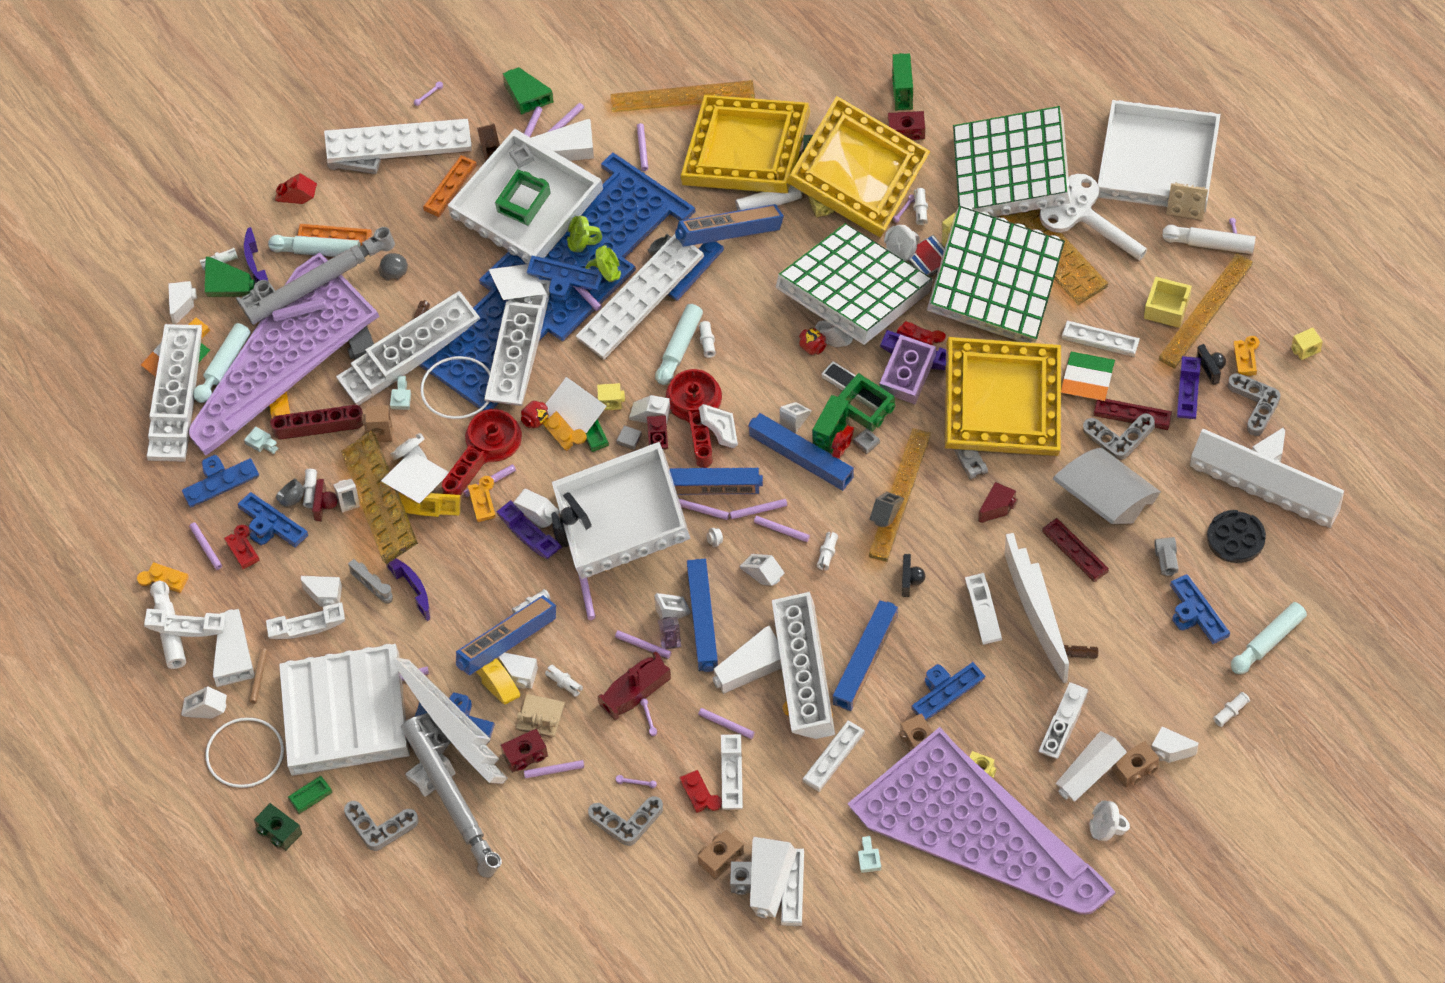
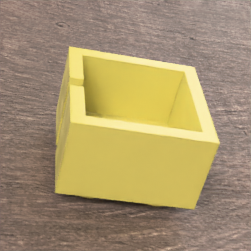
(1167, 302)

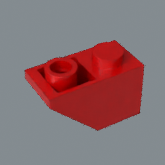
(296, 190)

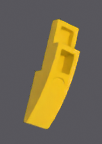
(432, 505)
(498, 682)

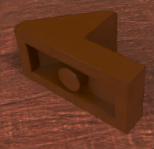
(488, 140)

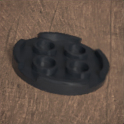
(1236, 536)

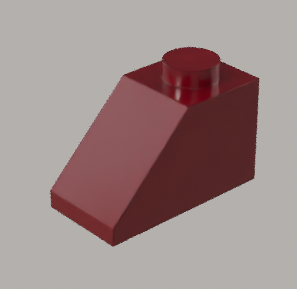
(997, 503)

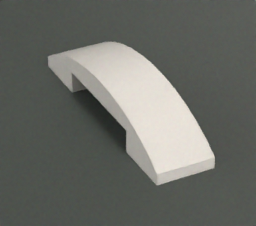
(307, 624)
(184, 625)
(731, 772)

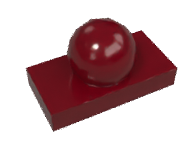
(322, 500)

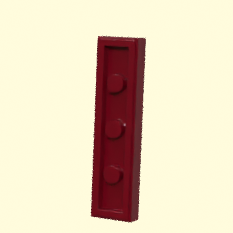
(1130, 412)
(1075, 550)

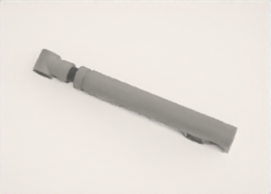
(265, 300)
(429, 743)

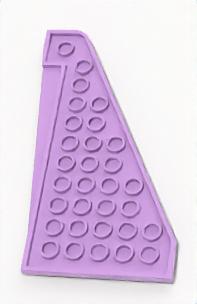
(280, 356)
(962, 815)

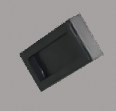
(1211, 363)
(574, 512)
(912, 575)

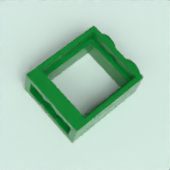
(902, 81)
(514, 211)
(852, 390)
(830, 422)

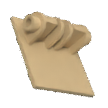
(1187, 201)
(540, 714)

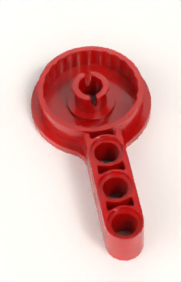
(687, 407)
(483, 447)

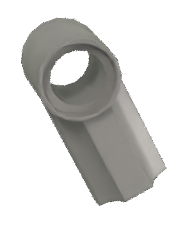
(1166, 551)

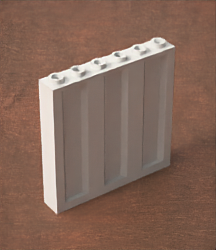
(343, 710)

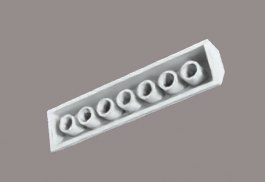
(1267, 478)
(803, 666)

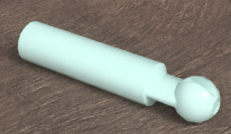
(311, 245)
(678, 343)
(222, 361)
(1269, 637)

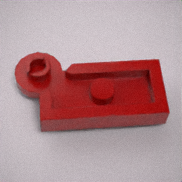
(923, 335)
(842, 441)
(241, 547)
(698, 793)

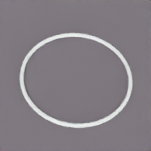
(442, 361)
(252, 784)

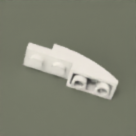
(983, 608)
(1063, 721)

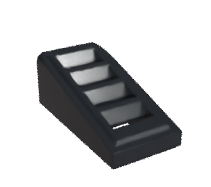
(559, 530)

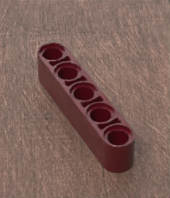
(325, 420)

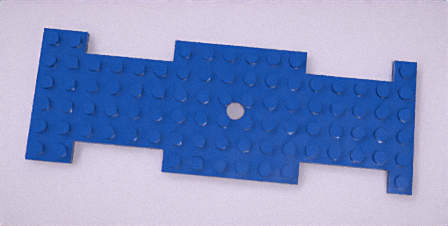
(624, 213)

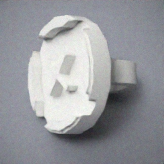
(901, 241)
(408, 446)
(1106, 821)

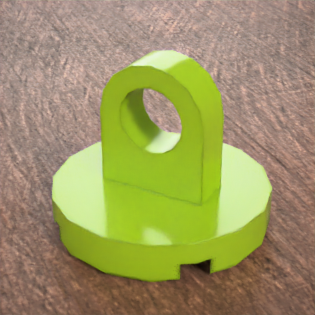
(580, 234)
(607, 263)

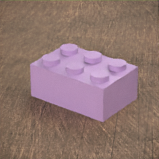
(908, 369)

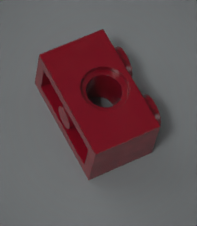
(908, 124)
(530, 742)

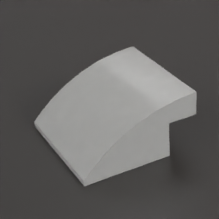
(1107, 486)

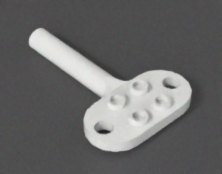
(1080, 211)

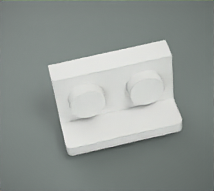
(420, 778)

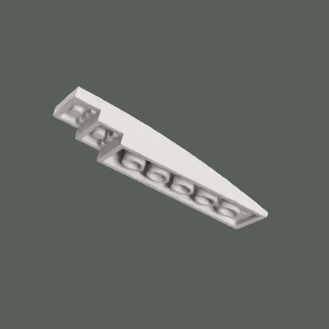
(517, 347)
(407, 348)
(173, 393)
(1037, 605)
(452, 721)

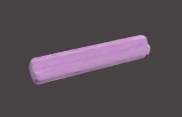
(299, 309)

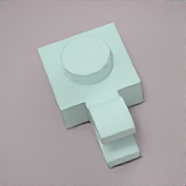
(401, 397)
(260, 439)
(869, 858)

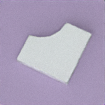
(721, 424)

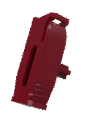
(634, 686)

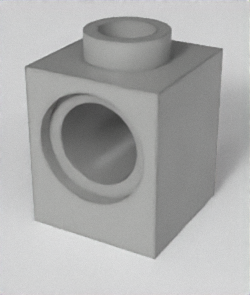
(740, 869)

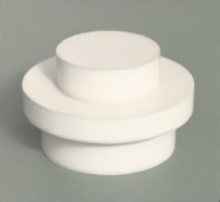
(714, 537)

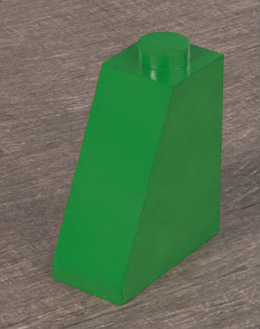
(526, 90)
(226, 280)

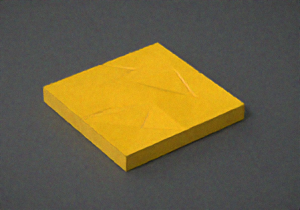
(745, 144)
(858, 166)
(1003, 396)

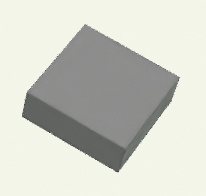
(521, 156)
(629, 437)
(866, 441)

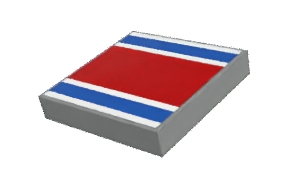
(928, 256)

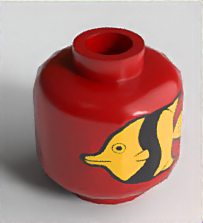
(812, 341)
(534, 414)

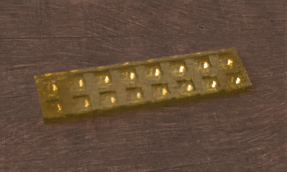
(1073, 271)
(379, 501)

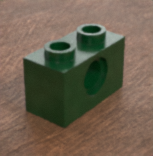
(273, 817)

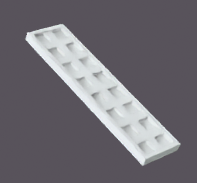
(397, 140)
(639, 297)

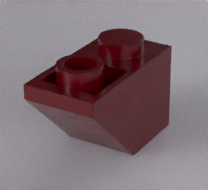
(657, 430)

